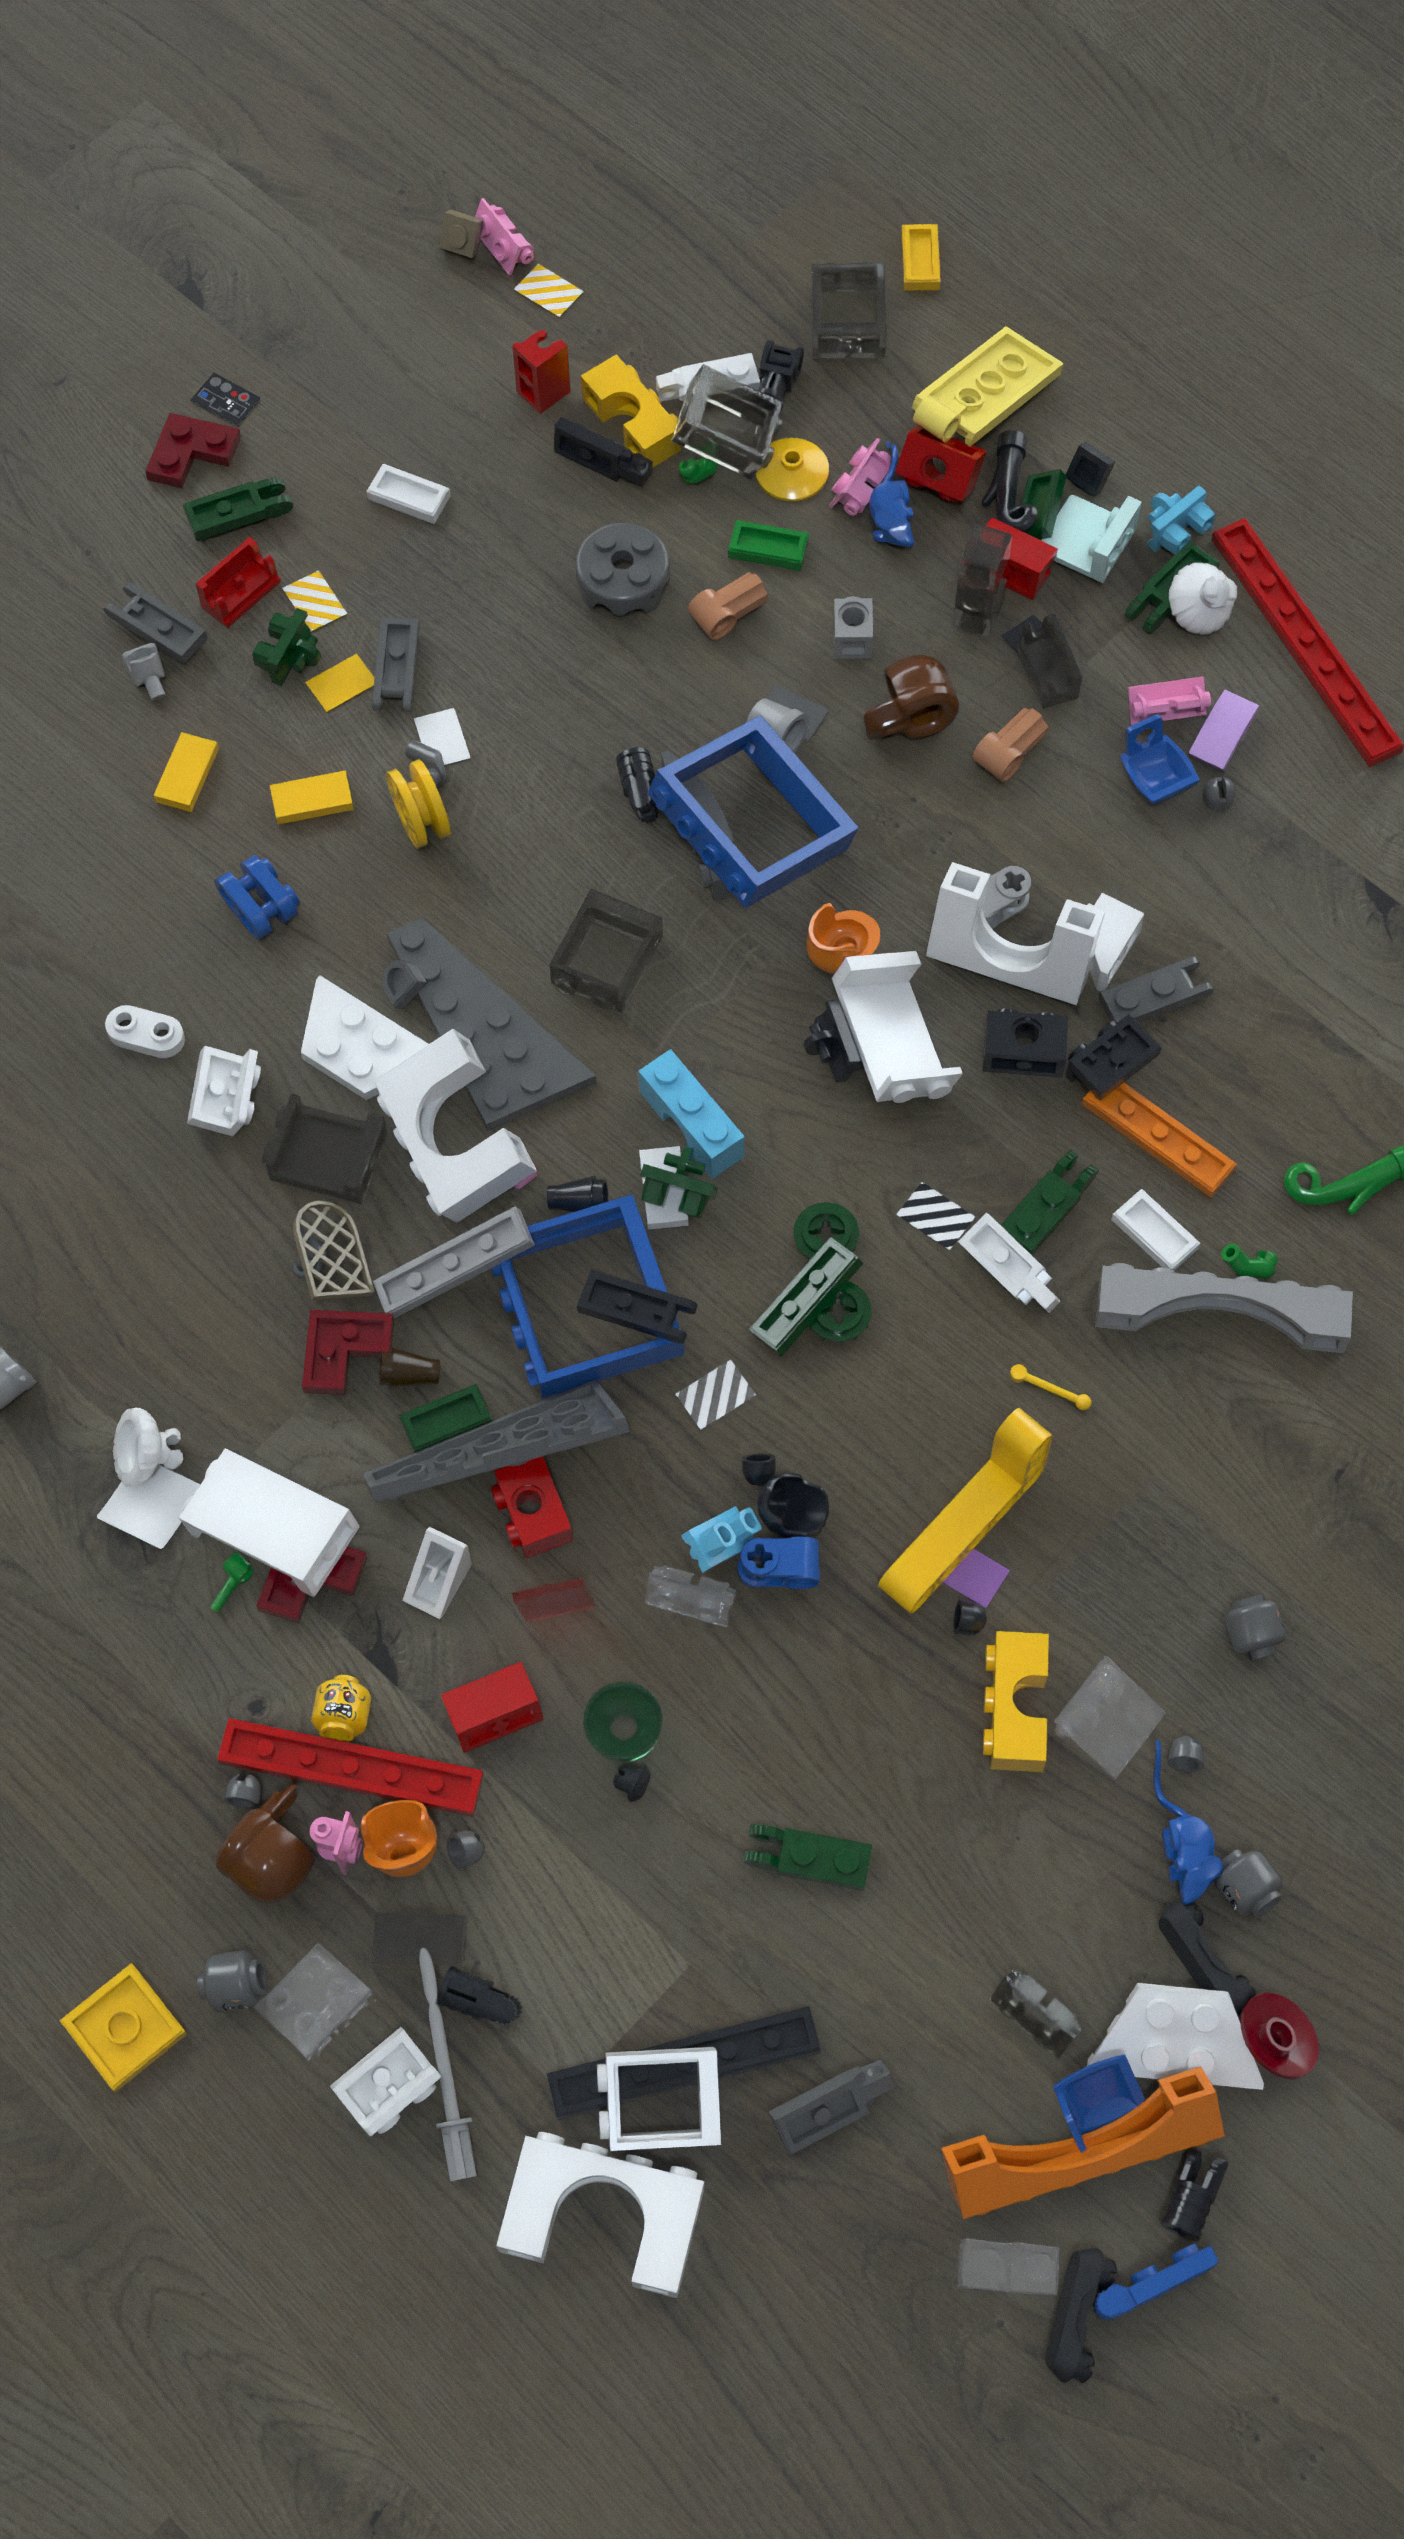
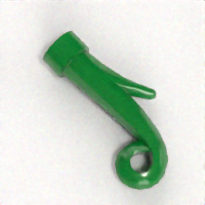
(1361, 1183)

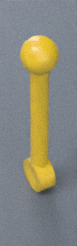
(1019, 1374)

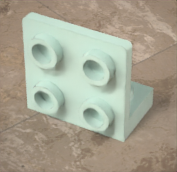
(1091, 536)

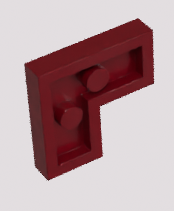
(187, 440)
(334, 1338)
(285, 1600)

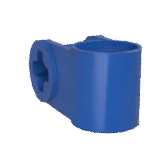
(786, 1563)

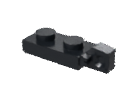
(600, 453)

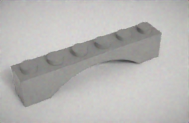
(1307, 1315)

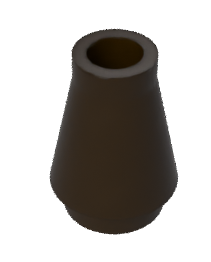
(406, 1369)

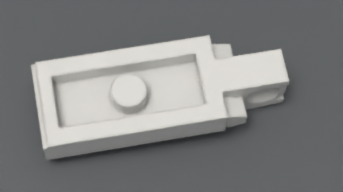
(675, 383)
(1009, 1262)

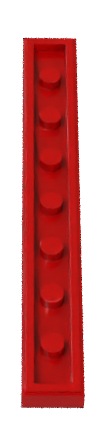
(1307, 642)

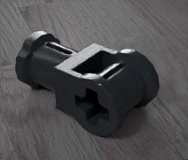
(779, 370)

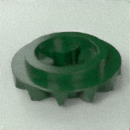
(811, 1223)
(852, 1300)

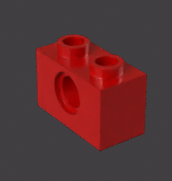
(961, 463)
(536, 1531)

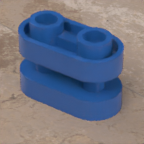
(261, 877)

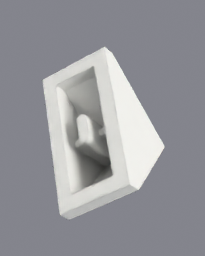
(437, 1573)

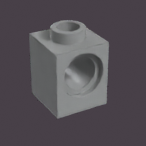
(853, 641)

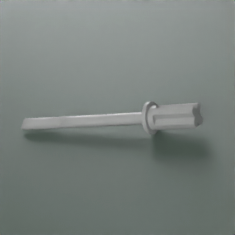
(454, 2131)

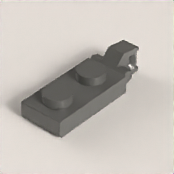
(830, 2105)

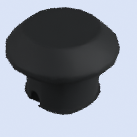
(632, 1781)

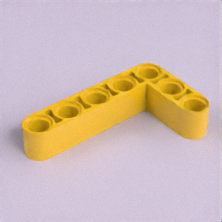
(1014, 1465)

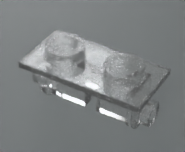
(672, 1591)

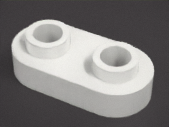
(142, 1031)

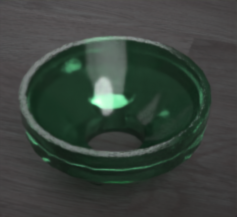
(618, 1701)

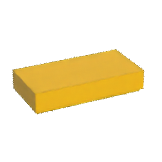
(920, 257)
(186, 772)
(311, 797)

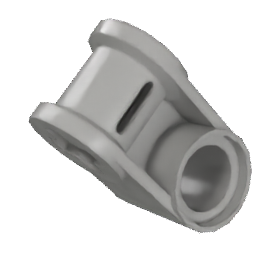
(1004, 894)

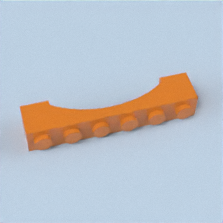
(1173, 2118)

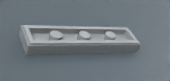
(454, 1262)

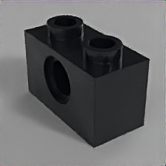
(1008, 1055)

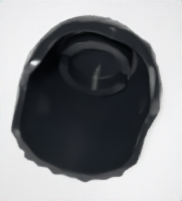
(792, 1506)

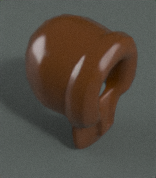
(919, 702)
(264, 1855)

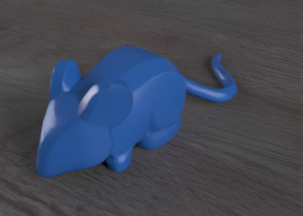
(890, 509)
(1188, 1844)

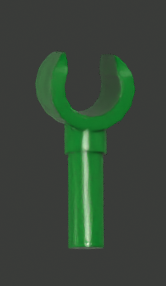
(239, 1571)

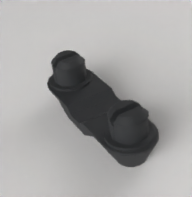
(1182, 1930)
(1083, 2276)

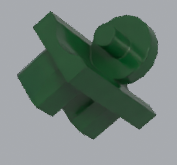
(293, 649)
(659, 1181)

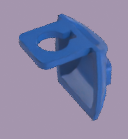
(1157, 766)
(1098, 2096)

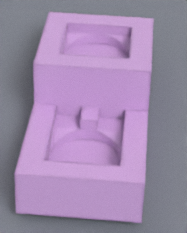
(1223, 730)

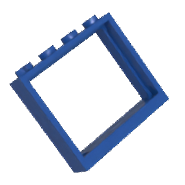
(793, 782)
(564, 1230)

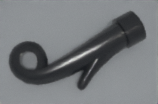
(1011, 452)

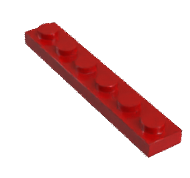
(350, 1767)

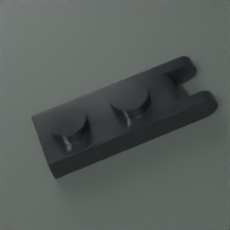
(634, 1306)

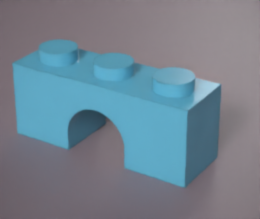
(678, 1095)

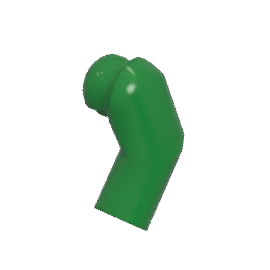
(697, 470)
(1242, 1265)

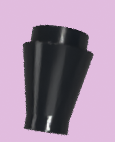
(577, 1194)

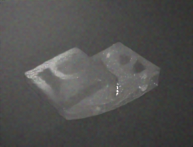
(1008, 2267)

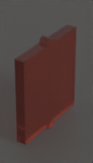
(553, 1599)

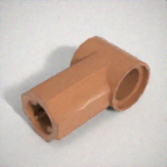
(720, 610)
(1004, 752)

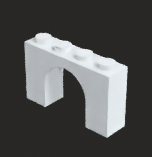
(967, 941)
(412, 1098)
(553, 2171)

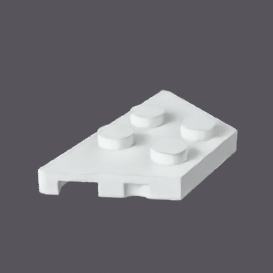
(353, 1040)
(1179, 2030)

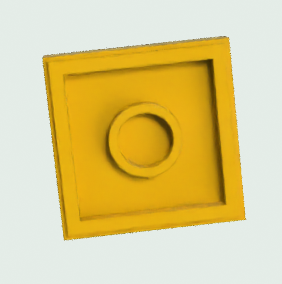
(123, 2027)

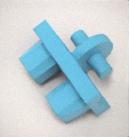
(1174, 514)
(721, 1537)

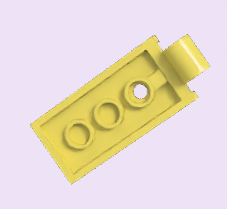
(994, 382)

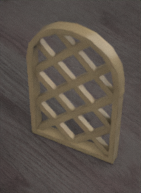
(365, 1289)

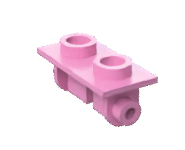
(499, 237)
(868, 466)
(1169, 700)
(337, 1840)

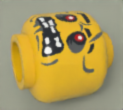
(341, 1708)

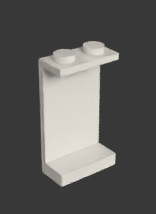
(891, 1027)
(270, 1520)

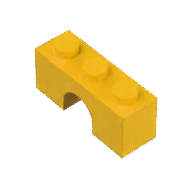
(617, 390)
(1015, 1739)

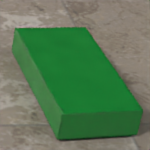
(768, 545)

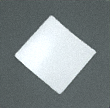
(151, 1508)

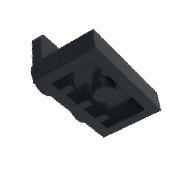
(1112, 1057)

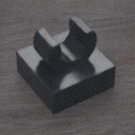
(1090, 468)

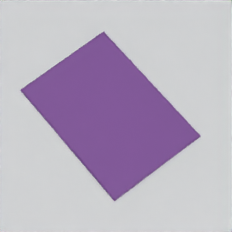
(977, 1577)

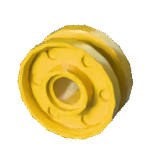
(418, 804)

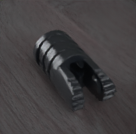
(636, 781)
(477, 1997)
(1192, 2202)

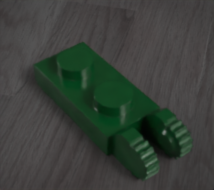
(237, 507)
(1158, 587)
(1048, 1204)
(812, 1857)

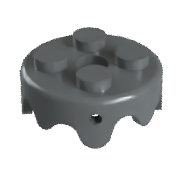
(627, 588)

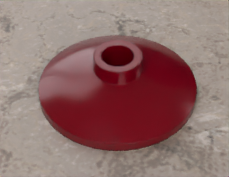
(1279, 2035)

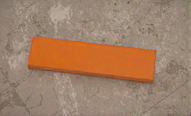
(1163, 1137)

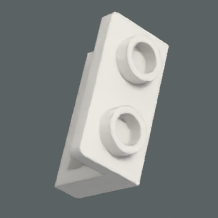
(223, 1090)
(386, 2083)

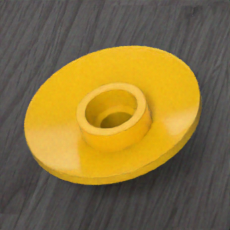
(798, 479)

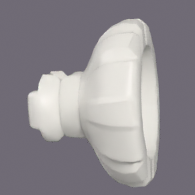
(1202, 598)
(142, 1447)

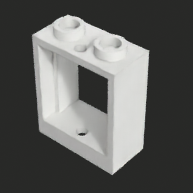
(707, 2100)

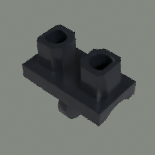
(834, 1042)

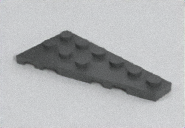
(519, 1056)
(544, 1428)

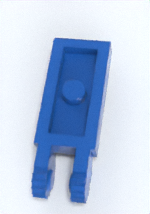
(1152, 2284)

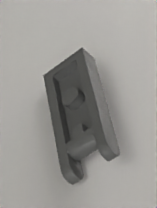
(158, 624)
(396, 661)
(1154, 992)

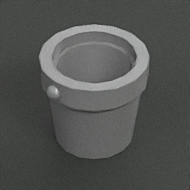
(786, 722)
(13, 1378)

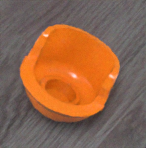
(839, 936)
(399, 1838)

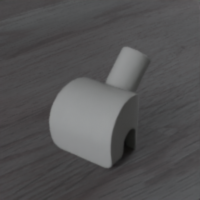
(146, 668)

